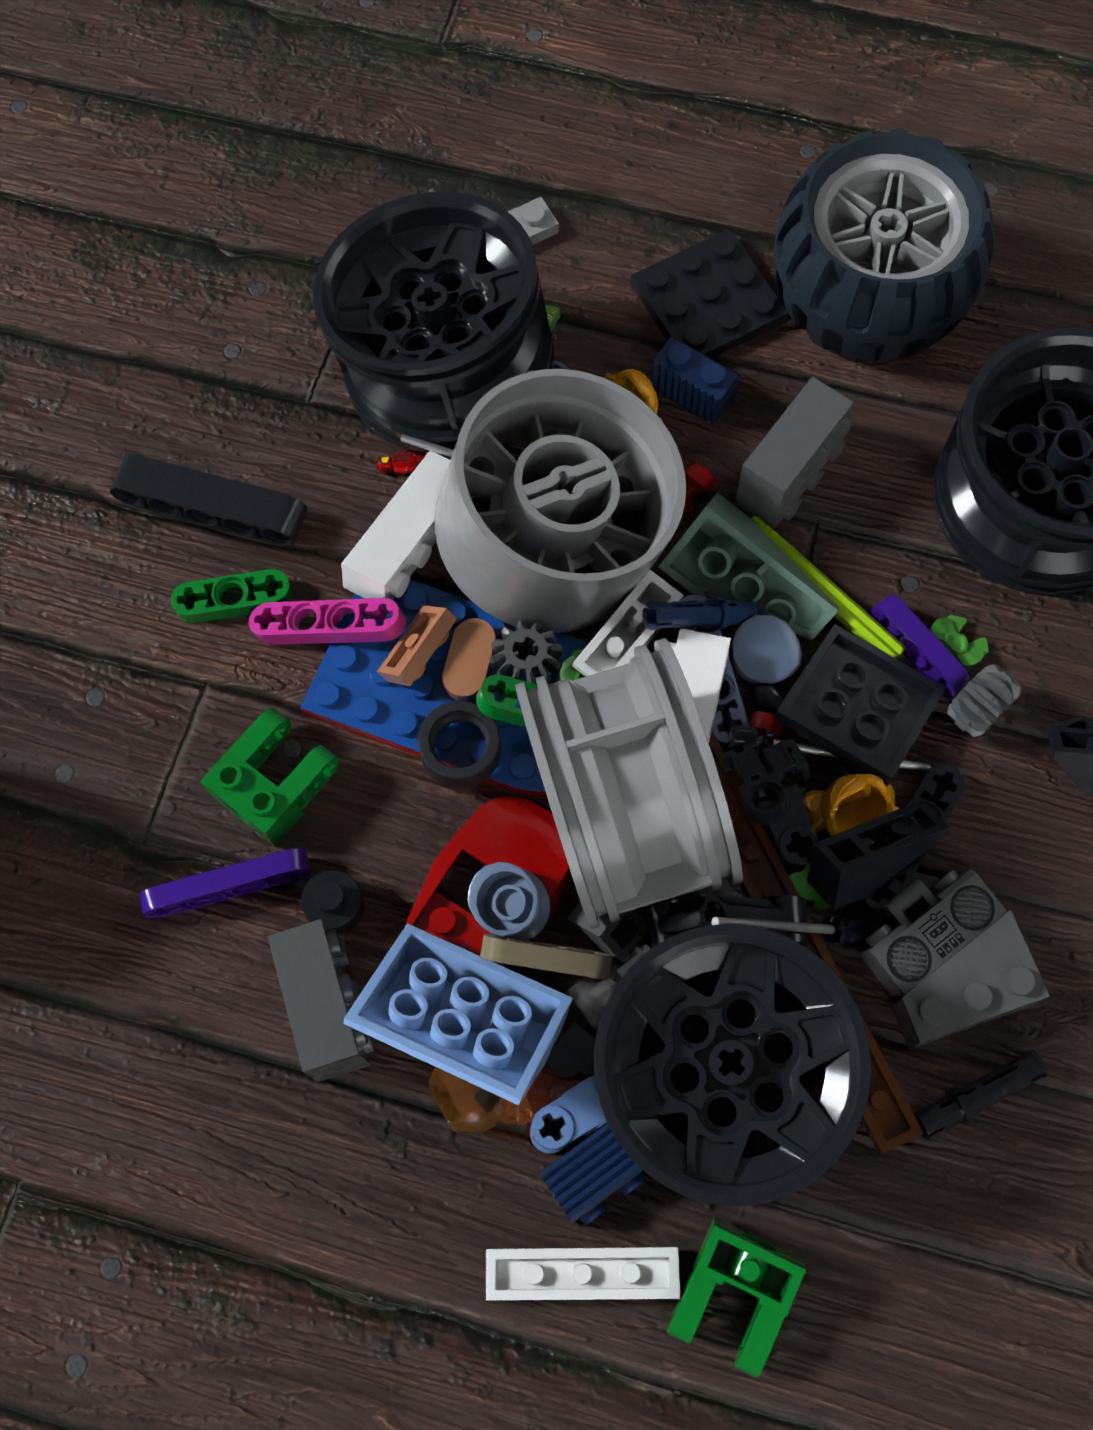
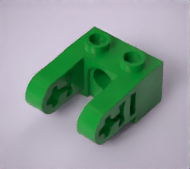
(251, 795)
(752, 1266)

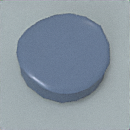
(765, 650)
(509, 901)

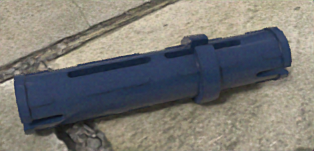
(714, 613)

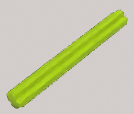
(850, 613)

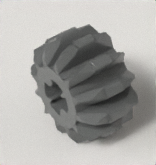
(524, 641)
(984, 700)

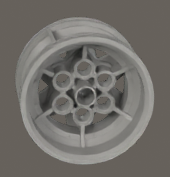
(631, 784)

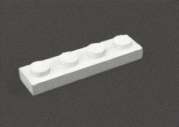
(582, 1273)

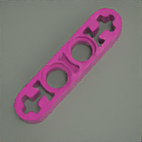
(325, 627)

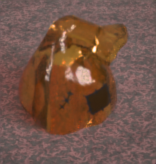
(471, 1108)

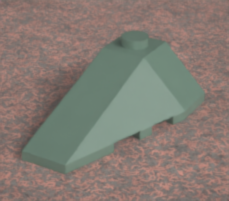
(736, 560)

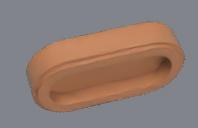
(468, 659)

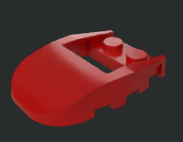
(499, 831)

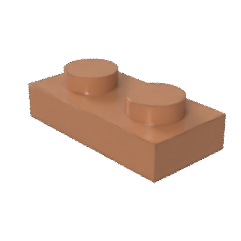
(416, 645)

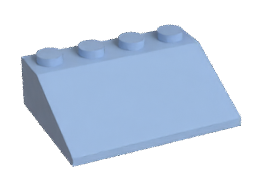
(461, 1013)

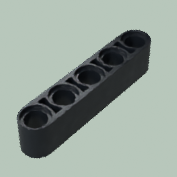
(209, 500)

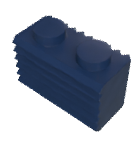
(694, 380)
(592, 1174)

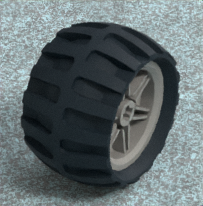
(883, 245)

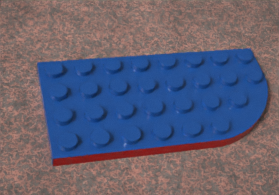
(359, 699)

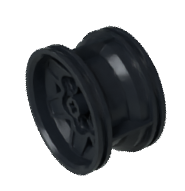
(448, 299)
(988, 515)
(638, 1091)

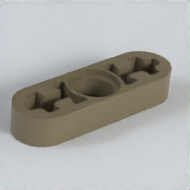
(546, 956)

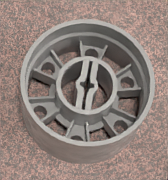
(587, 458)

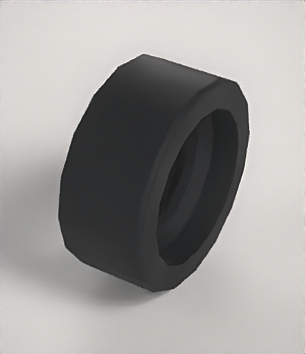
(453, 713)

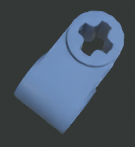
(576, 1111)

